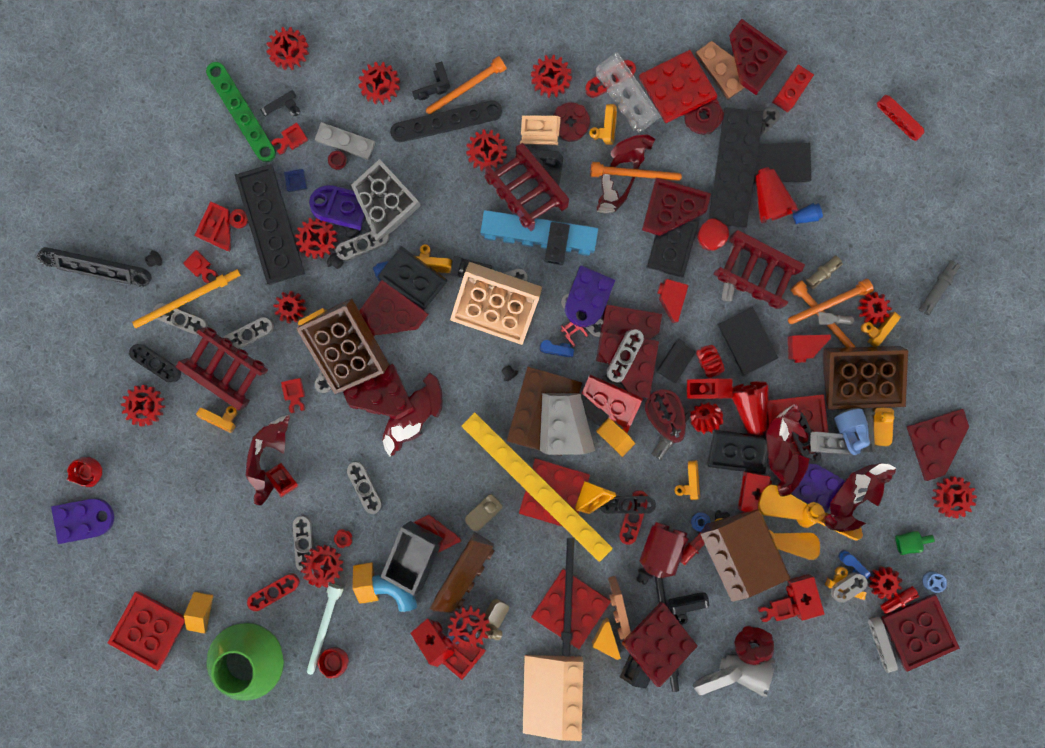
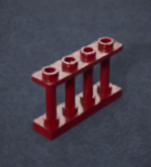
(534, 171)
(772, 256)
(206, 377)

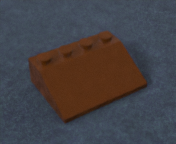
(343, 346)
(865, 377)
(526, 422)
(744, 554)
(462, 574)

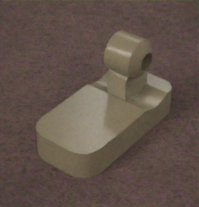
(483, 512)
(495, 613)

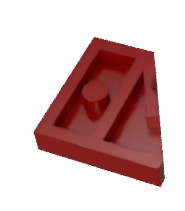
(215, 226)
(434, 526)
(463, 660)

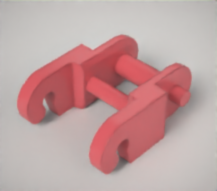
(564, 329)

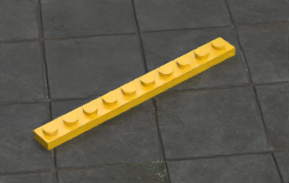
(537, 487)

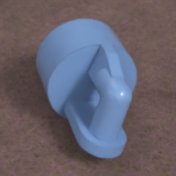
(848, 423)

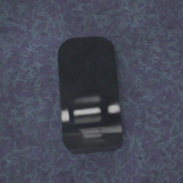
(287, 99)
(688, 603)

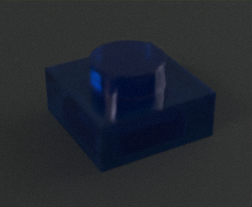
(295, 180)

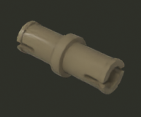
(824, 272)

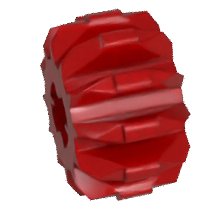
(283, 304)
(868, 310)
(710, 361)
(706, 417)
(890, 586)

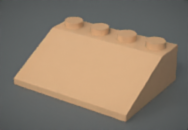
(496, 303)
(553, 696)

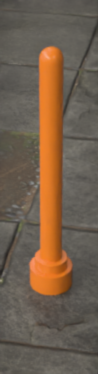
(496, 66)
(597, 170)
(863, 288)
(801, 291)

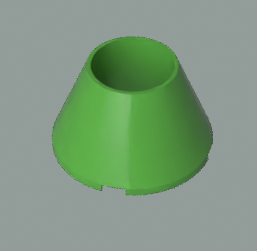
(259, 648)

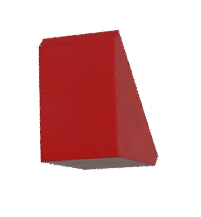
(281, 480)

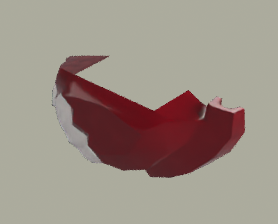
(626, 151)
(425, 403)
(269, 436)
(782, 462)
(844, 503)

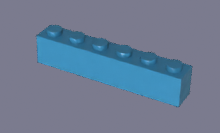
(510, 229)

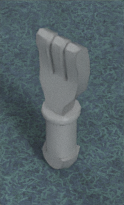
(829, 318)

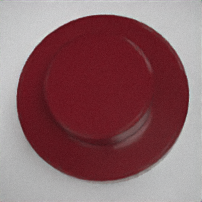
(337, 160)

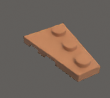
(721, 68)
(620, 613)

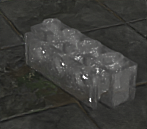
(626, 82)

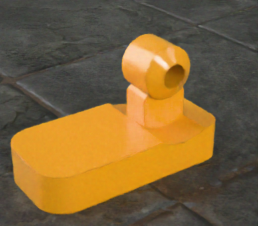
(608, 132)
(438, 264)
(878, 335)
(224, 423)
(883, 426)
(693, 488)
(838, 577)

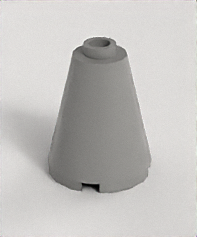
(754, 676)

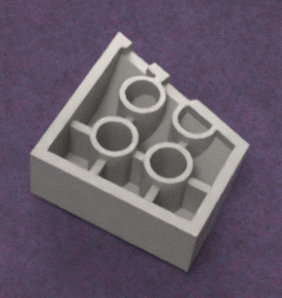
(383, 199)
(564, 425)

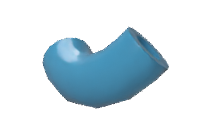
(404, 600)

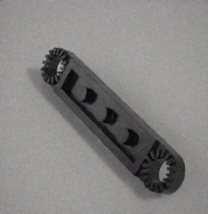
(446, 121)
(94, 267)

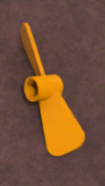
(793, 508)
(799, 544)

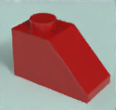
(672, 298)
(805, 346)

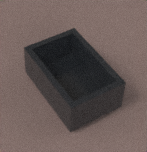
(411, 557)

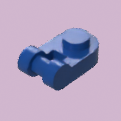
(563, 350)
(850, 560)

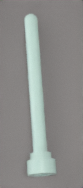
(334, 592)

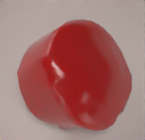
(713, 235)
(84, 471)
(333, 662)

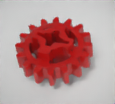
(279, 47)
(558, 74)
(371, 80)
(494, 149)
(310, 242)
(134, 404)
(945, 497)
(324, 574)
(460, 629)

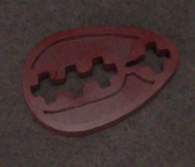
(656, 417)

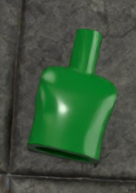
(912, 542)

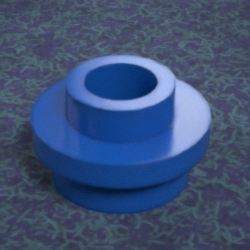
(694, 521)

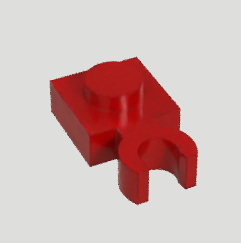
(292, 137)
(199, 265)
(293, 391)
(779, 609)

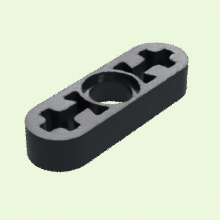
(146, 351)
(804, 452)
(641, 510)

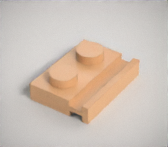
(540, 130)

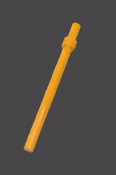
(220, 281)

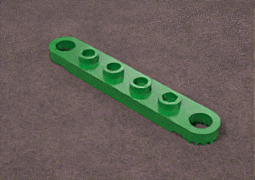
(240, 111)

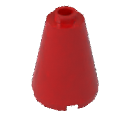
(773, 196)
(752, 405)

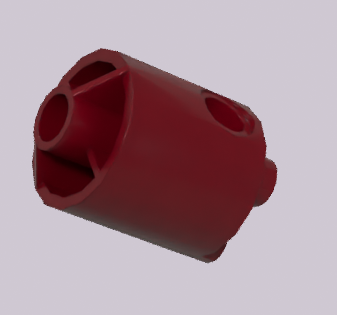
(663, 550)

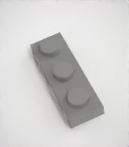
(345, 141)
(828, 443)

